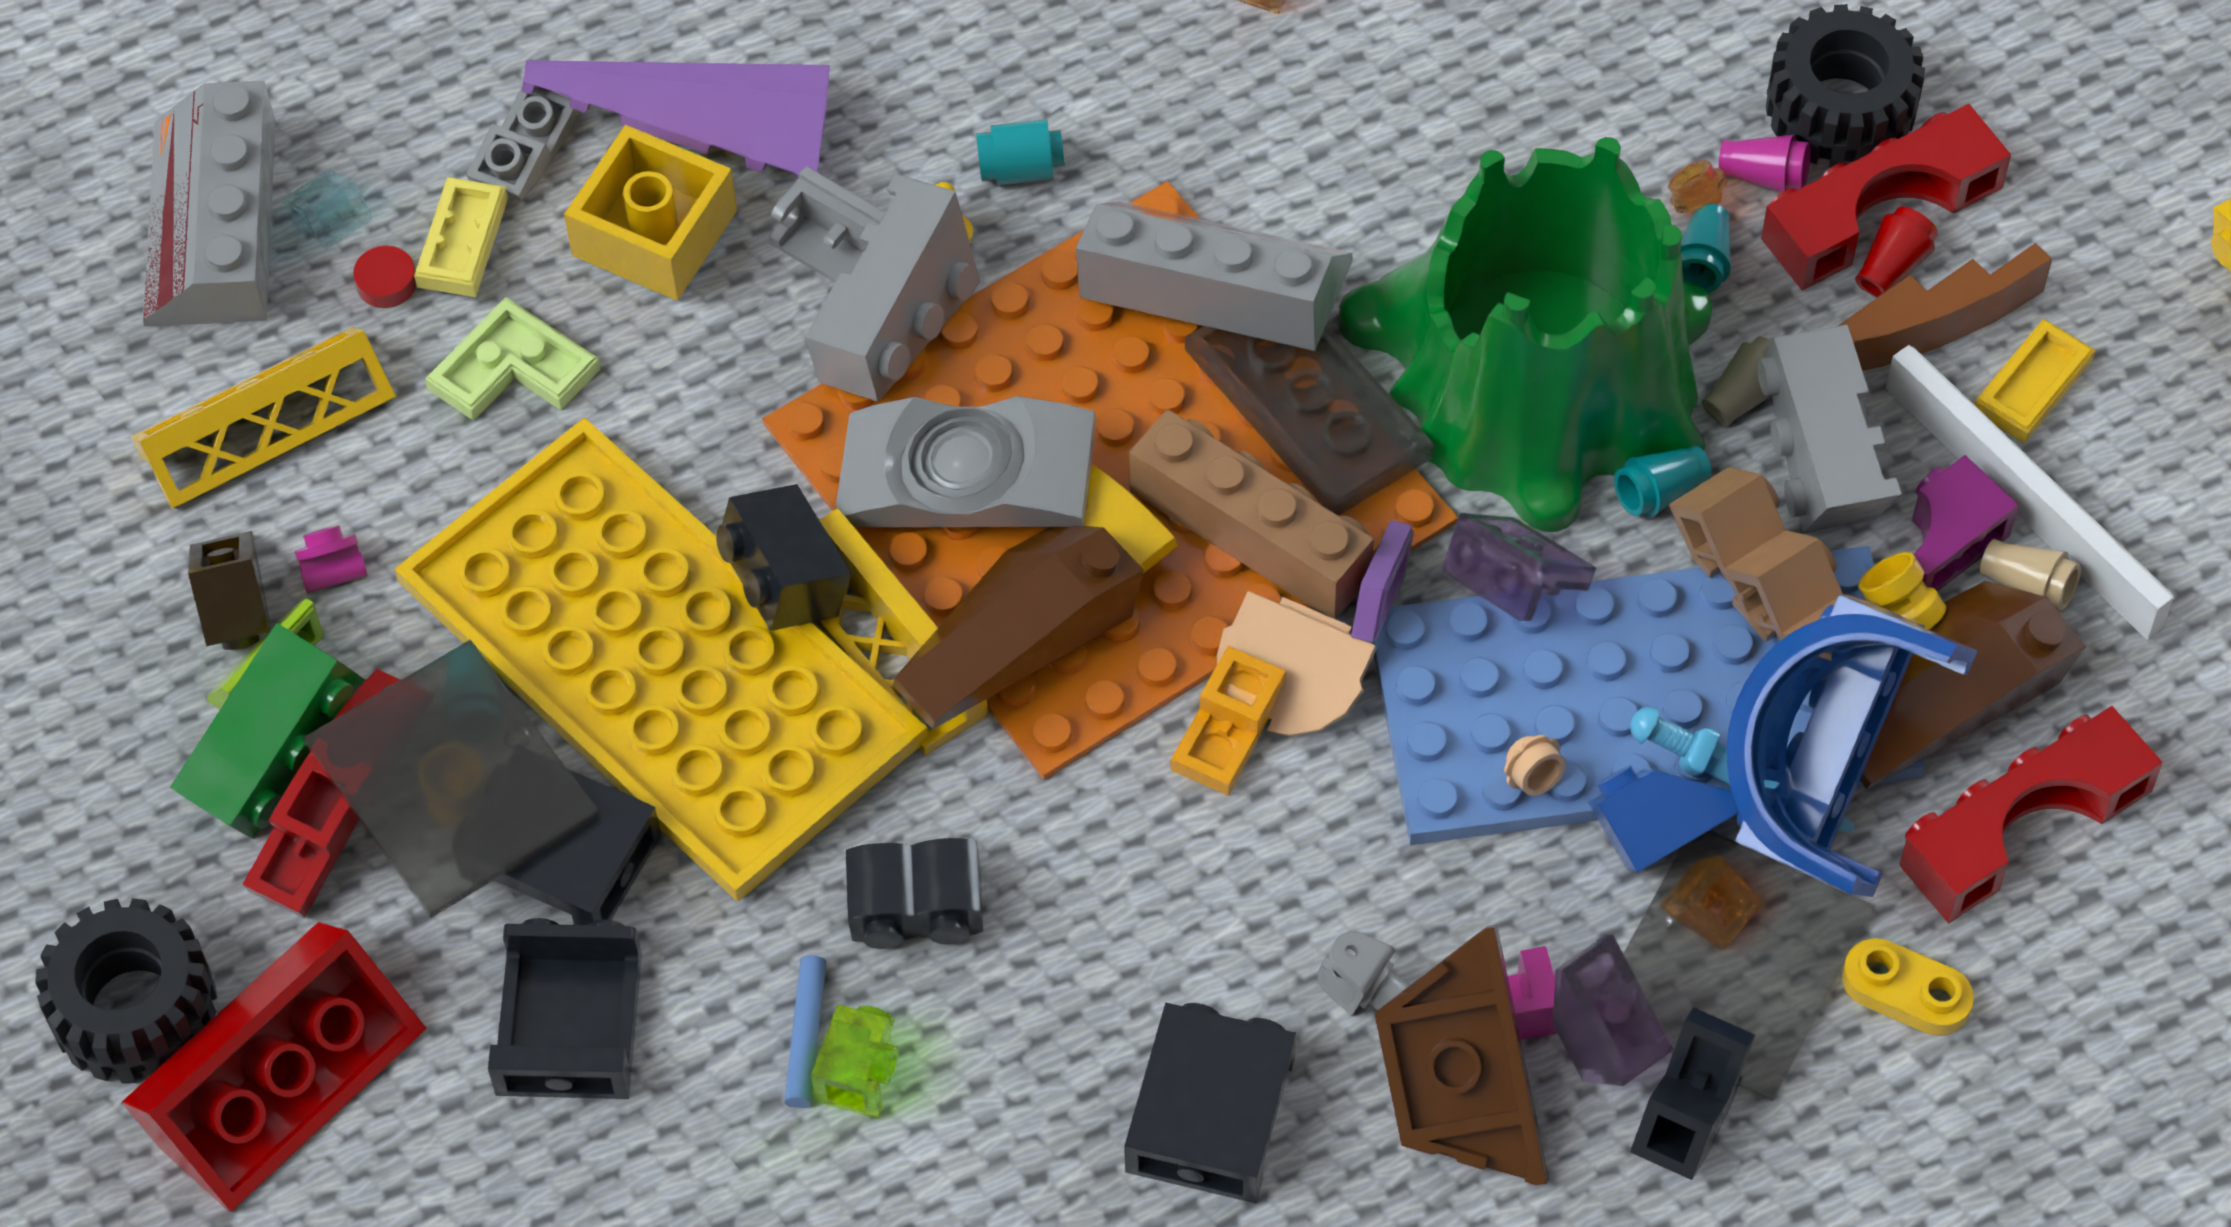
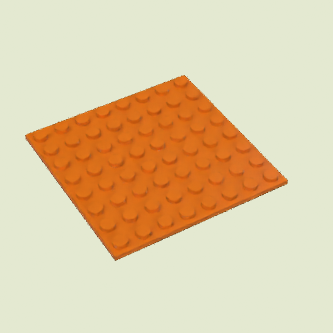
(1129, 366)

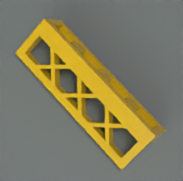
(252, 395)
(896, 613)

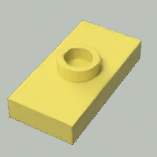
(461, 237)

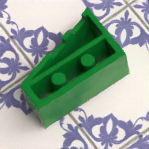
(260, 729)

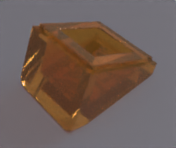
(1712, 901)

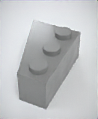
(898, 294)
(1824, 429)

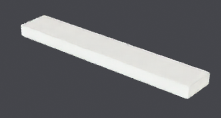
(2040, 499)

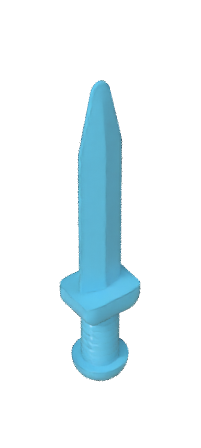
(1697, 750)

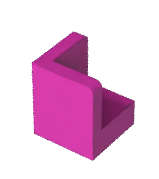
(1533, 993)

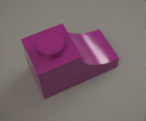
(1958, 519)

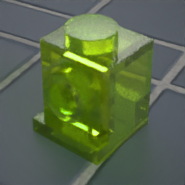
(856, 1060)

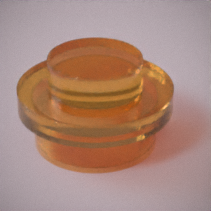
(1696, 186)

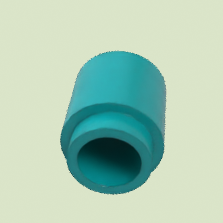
(1019, 152)

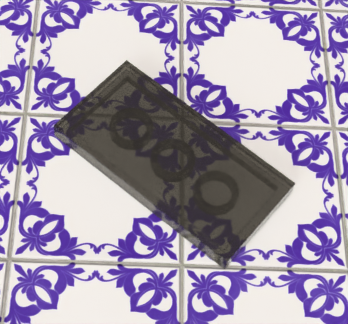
(1315, 412)

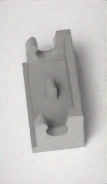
(822, 224)

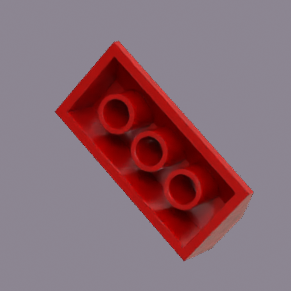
(275, 1064)

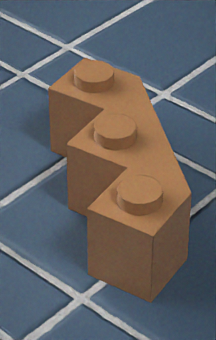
(1776, 573)

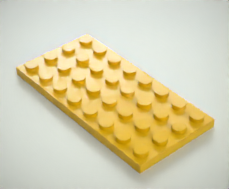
(653, 663)

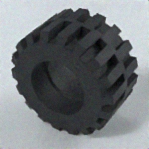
(1849, 48)
(109, 946)

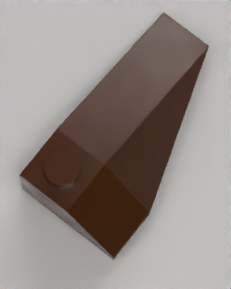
(1021, 617)
(2020, 655)

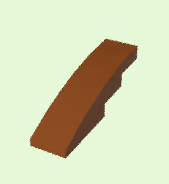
(1946, 311)

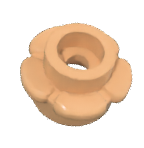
(1534, 764)

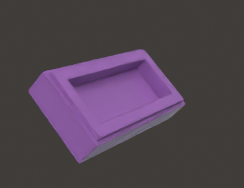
(1382, 581)

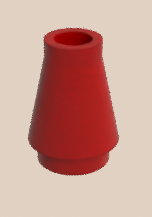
(1897, 249)

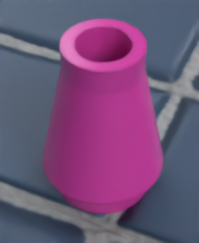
(1767, 162)

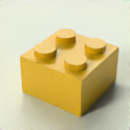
(651, 212)

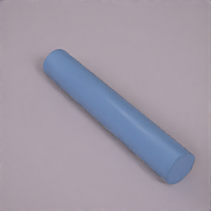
(805, 1031)

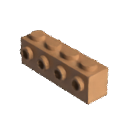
(1251, 513)

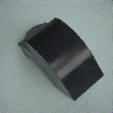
(1693, 1094)

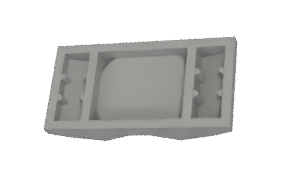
(967, 465)

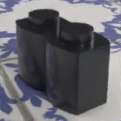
(914, 892)

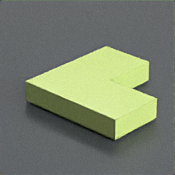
(506, 348)

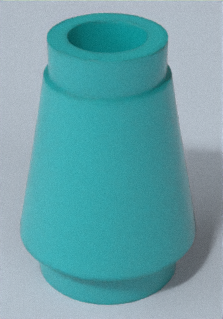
(1707, 247)
(1660, 479)

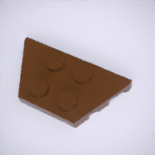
(1462, 1064)

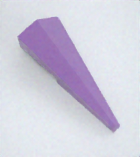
(749, 109)

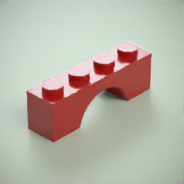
(1945, 162)
(2091, 769)

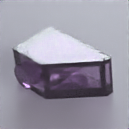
(1606, 1016)

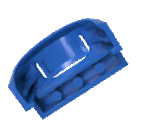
(1826, 761)

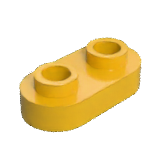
(1906, 987)

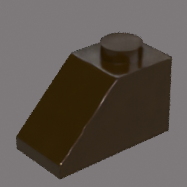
(229, 591)

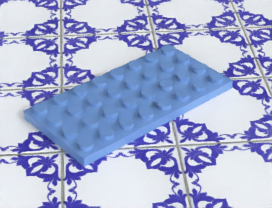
(1474, 680)

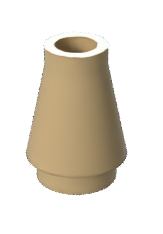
(2032, 570)

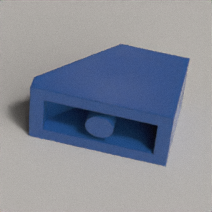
(1657, 813)

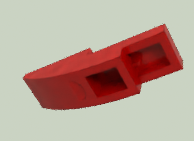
(308, 828)

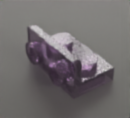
(1512, 563)

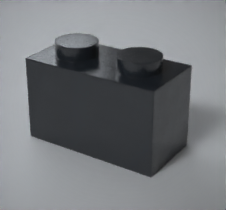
(783, 557)

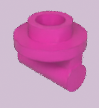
(329, 559)

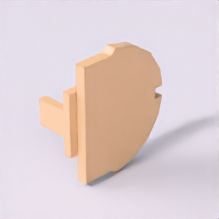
(1315, 650)

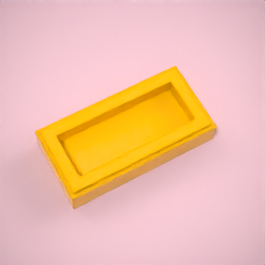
(2034, 380)

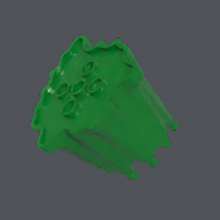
(1542, 331)

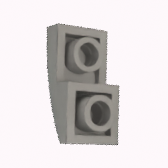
(525, 143)

